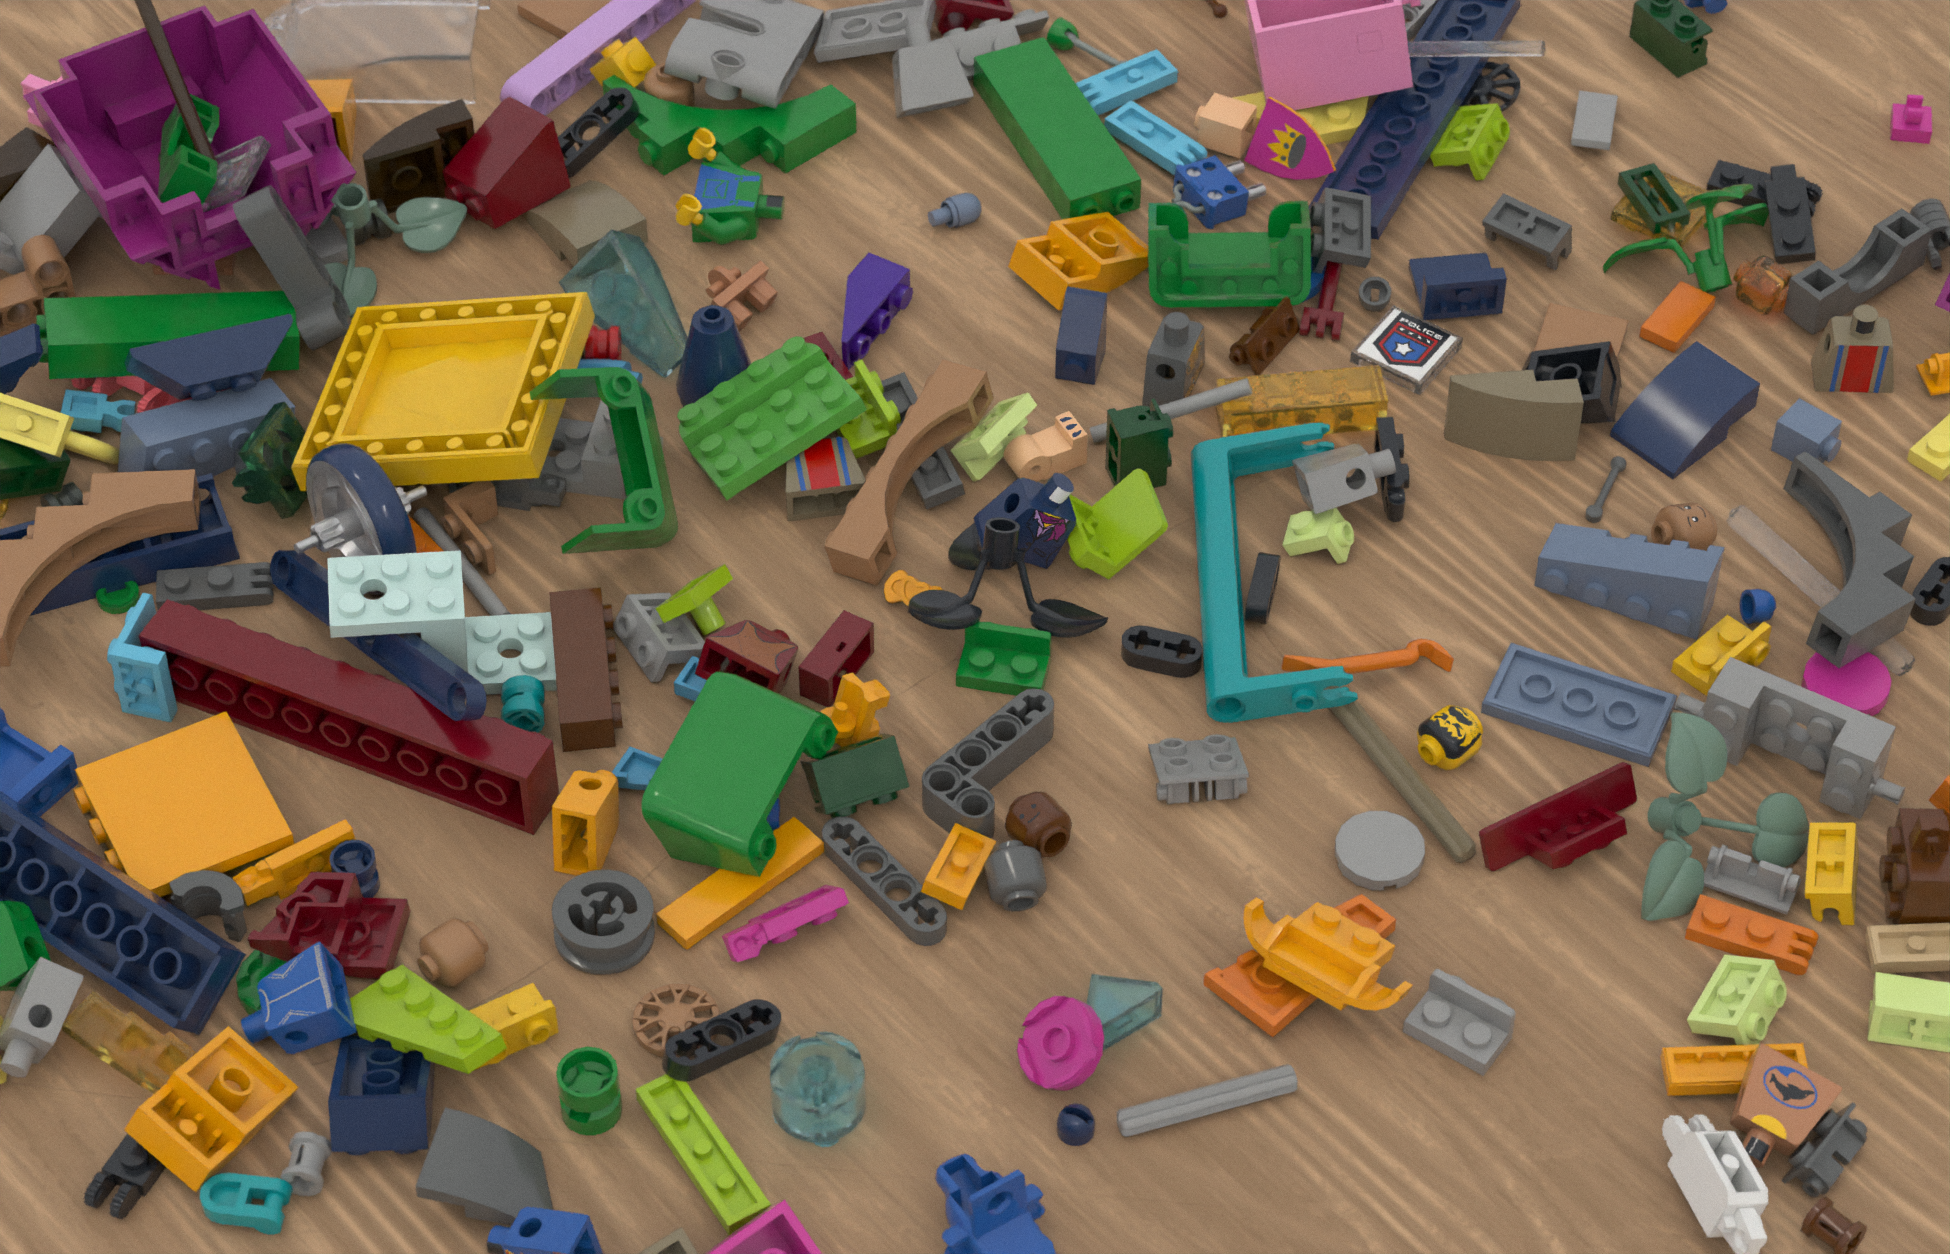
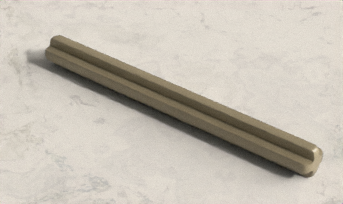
(1406, 780)

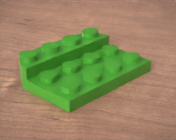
(767, 415)

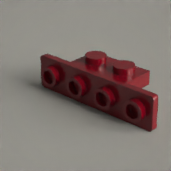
(1564, 823)

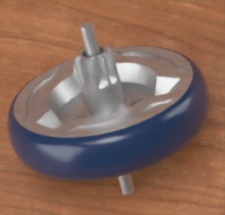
(356, 506)

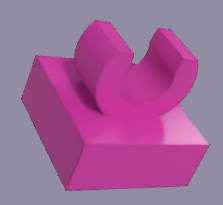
(1911, 121)

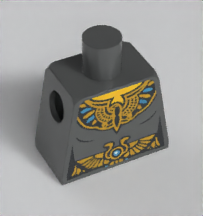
(1178, 345)

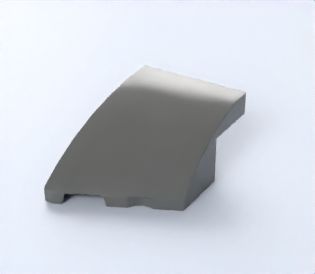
(483, 1169)

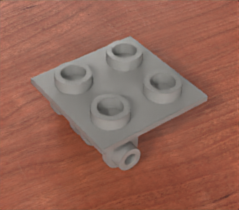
(1206, 760)

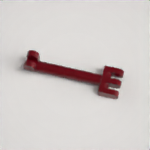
(1324, 314)

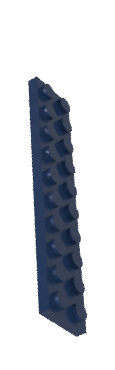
(1410, 121)

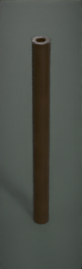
(175, 78)

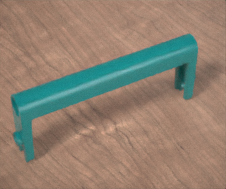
(1228, 689)

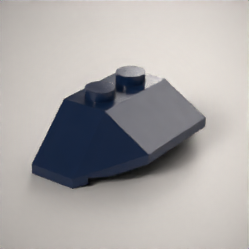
(210, 360)

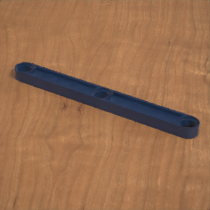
(400, 654)

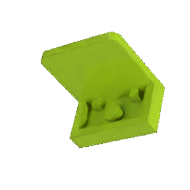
(1116, 525)

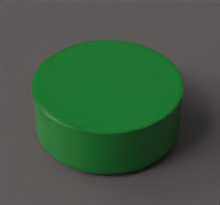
(118, 601)

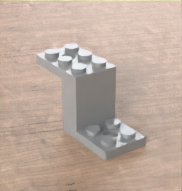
(44, 202)

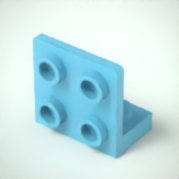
(139, 671)

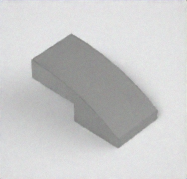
(1594, 120)

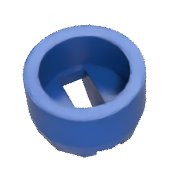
(1756, 606)

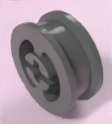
(622, 937)

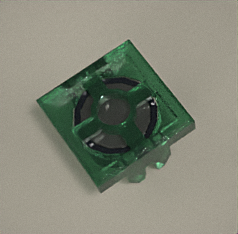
(266, 461)

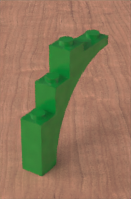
(781, 135)

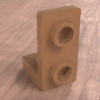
(463, 513)

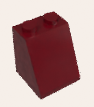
(507, 165)

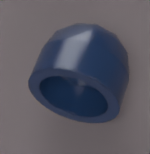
(1075, 1124)

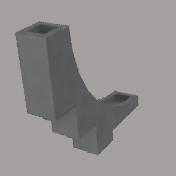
(1870, 552)

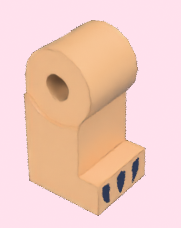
(1049, 450)

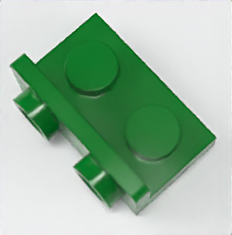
(1004, 658)

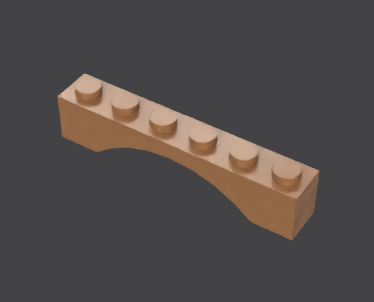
(947, 408)

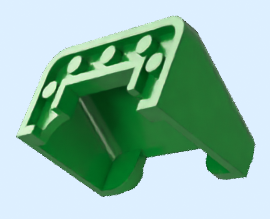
(1229, 266)
(728, 771)

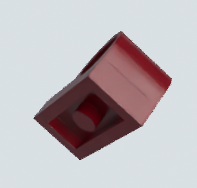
(961, 13)

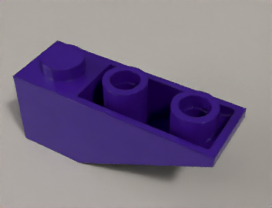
(873, 298)

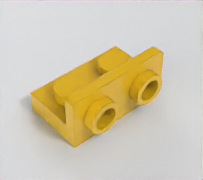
(1708, 655)
(520, 1018)

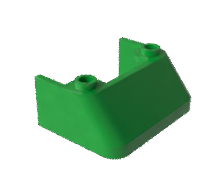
(649, 500)

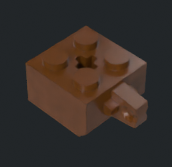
(1917, 867)

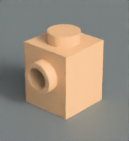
(1226, 125)

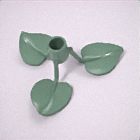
(426, 228)
(1693, 758)

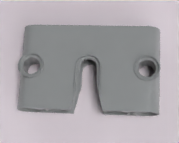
(745, 47)

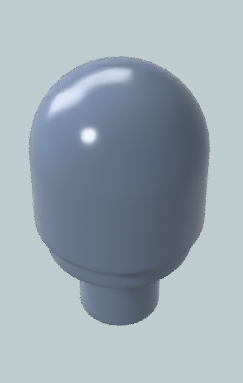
(956, 211)

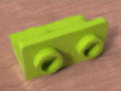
(1473, 138)

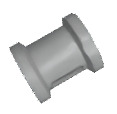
(306, 1163)

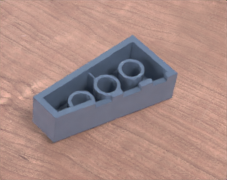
(196, 432)
(1632, 577)

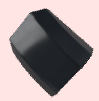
(1596, 372)

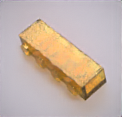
(1338, 397)

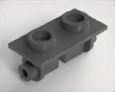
(1835, 1136)

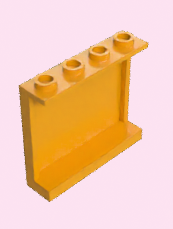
(181, 805)

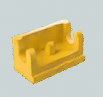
(1832, 870)

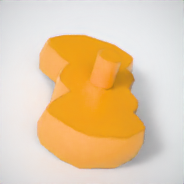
(903, 587)

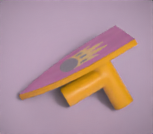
(1288, 145)

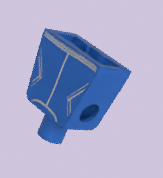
(303, 1003)

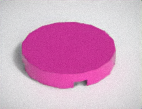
(1859, 684)
(1060, 1043)

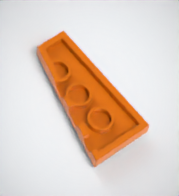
(1271, 999)

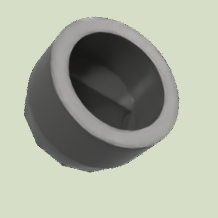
(1365, 293)

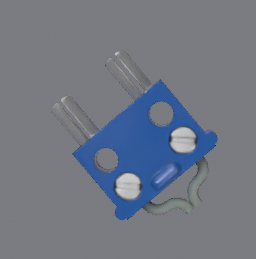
(1213, 190)

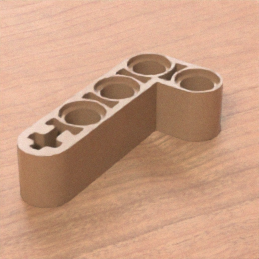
(44, 277)

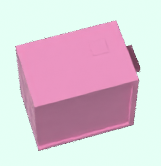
(1329, 49)

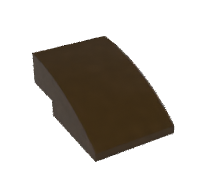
(413, 156)

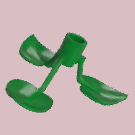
(1710, 263)

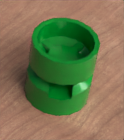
(589, 1091)

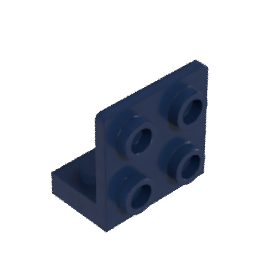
(1457, 286)

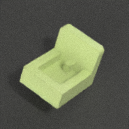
(1317, 532)

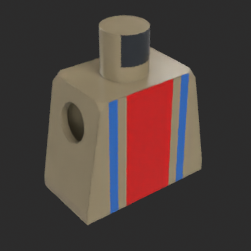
(1855, 354)
(822, 480)

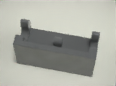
(1529, 228)

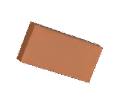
(1677, 316)

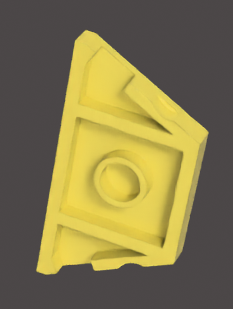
(1332, 121)

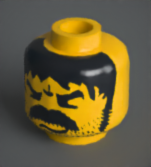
(1449, 737)

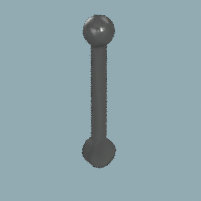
(1595, 512)

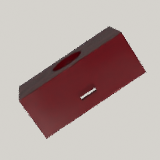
(843, 647)

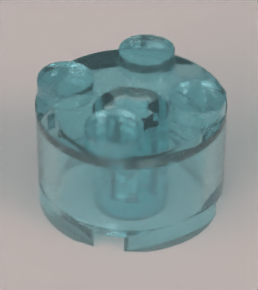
(818, 1088)

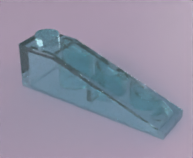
(631, 294)

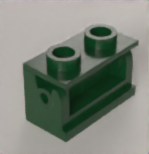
(1670, 34)
(1138, 440)
(29, 471)
(856, 775)

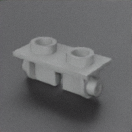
(1756, 883)

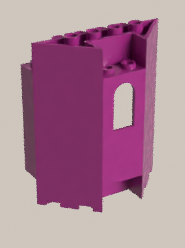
(111, 123)

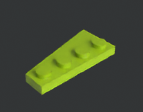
(424, 1019)

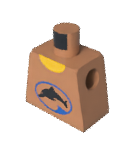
(1779, 1104)

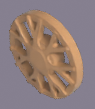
(671, 1017)

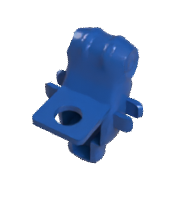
(990, 1210)

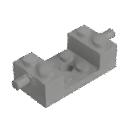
(587, 456)
(1838, 740)

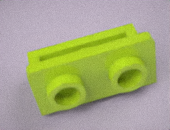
(875, 425)

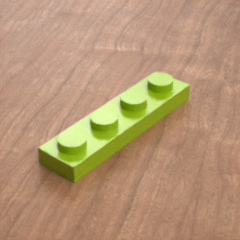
(702, 1151)

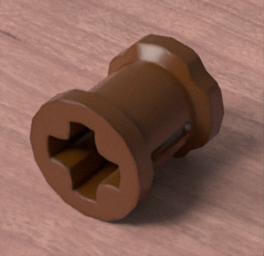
(1833, 1227)

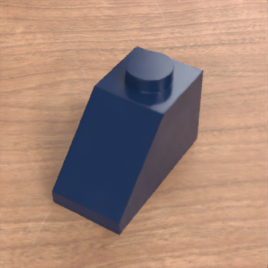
(1081, 336)

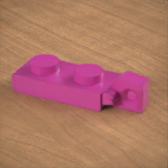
(783, 920)

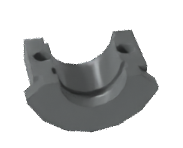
(211, 894)

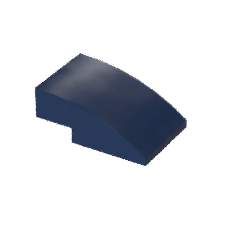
(1686, 410)

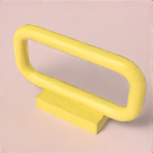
(48, 431)

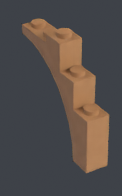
(64, 538)

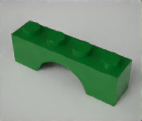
(180, 165)

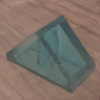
(1123, 1005)

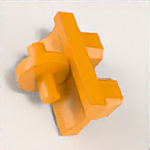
(856, 708)

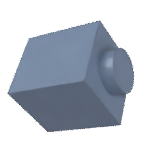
(1808, 430)

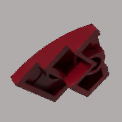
(332, 911)

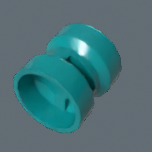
(523, 702)

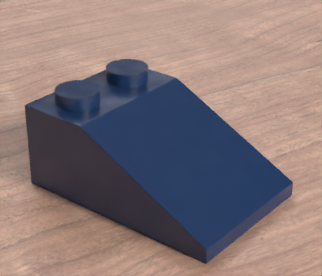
(380, 1098)

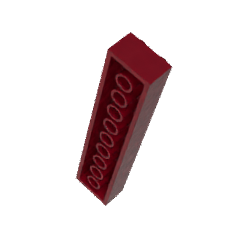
(355, 717)

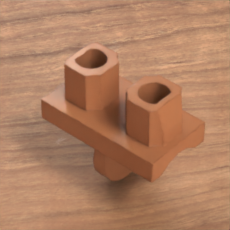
(733, 291)

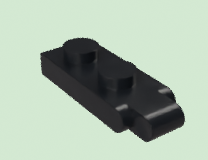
(1789, 216)
(1392, 485)

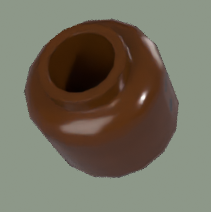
(1039, 823)

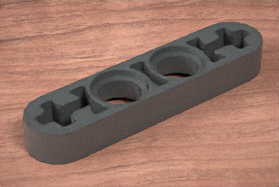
(890, 876)

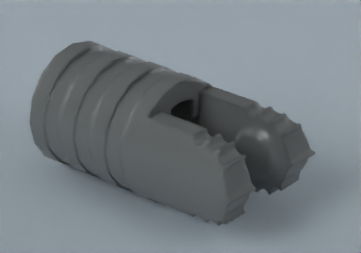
(1934, 215)

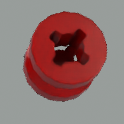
(604, 343)

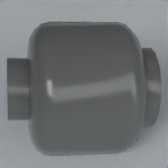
(1015, 876)

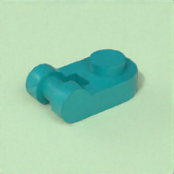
(228, 1200)

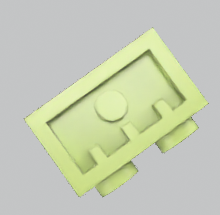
(986, 443)
(1739, 1000)

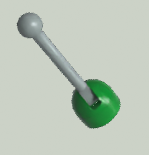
(1066, 36)

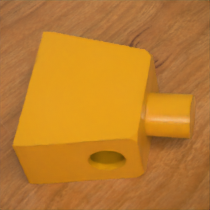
(589, 803)

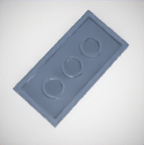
(1579, 704)

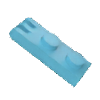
(1128, 81)
(1153, 137)

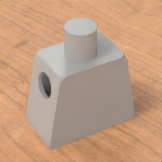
(927, 74)
(1324, 475)
(36, 1015)

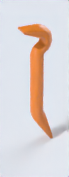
(1376, 661)

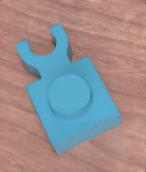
(93, 411)

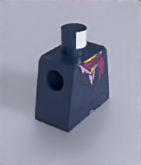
(1042, 513)

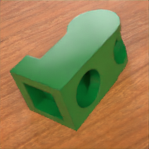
(19, 943)

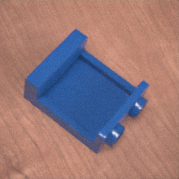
(33, 773)

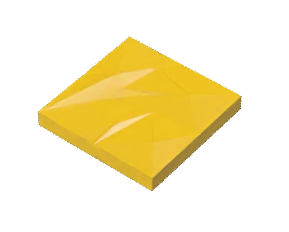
(448, 387)

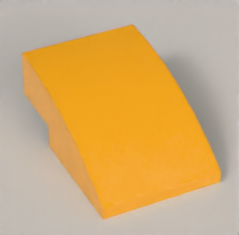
(1079, 253)
(210, 1108)

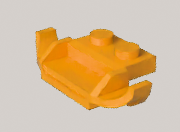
(1325, 955)

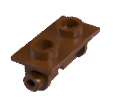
(1267, 337)

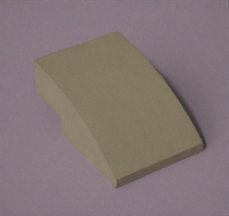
(582, 217)
(1514, 415)

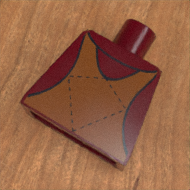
(750, 653)

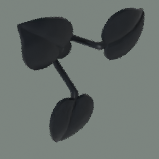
(999, 552)

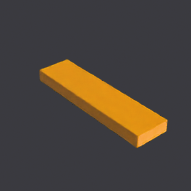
(730, 892)

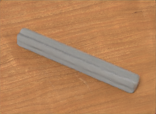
(1206, 1100)

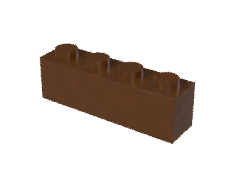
(583, 670)

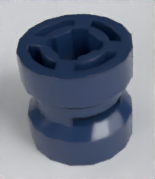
(357, 858)

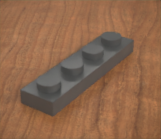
(936, 476)

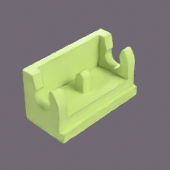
(1910, 1012)

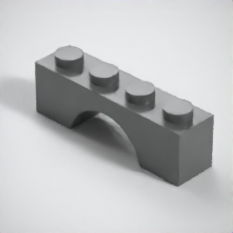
(1889, 254)

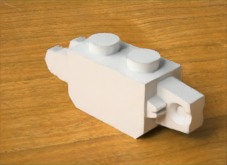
(1718, 1181)

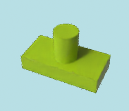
(697, 599)

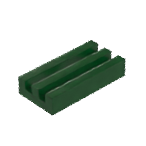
(1647, 200)

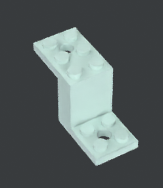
(428, 598)

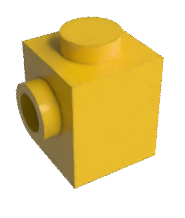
(625, 60)

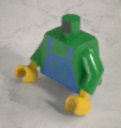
(726, 197)

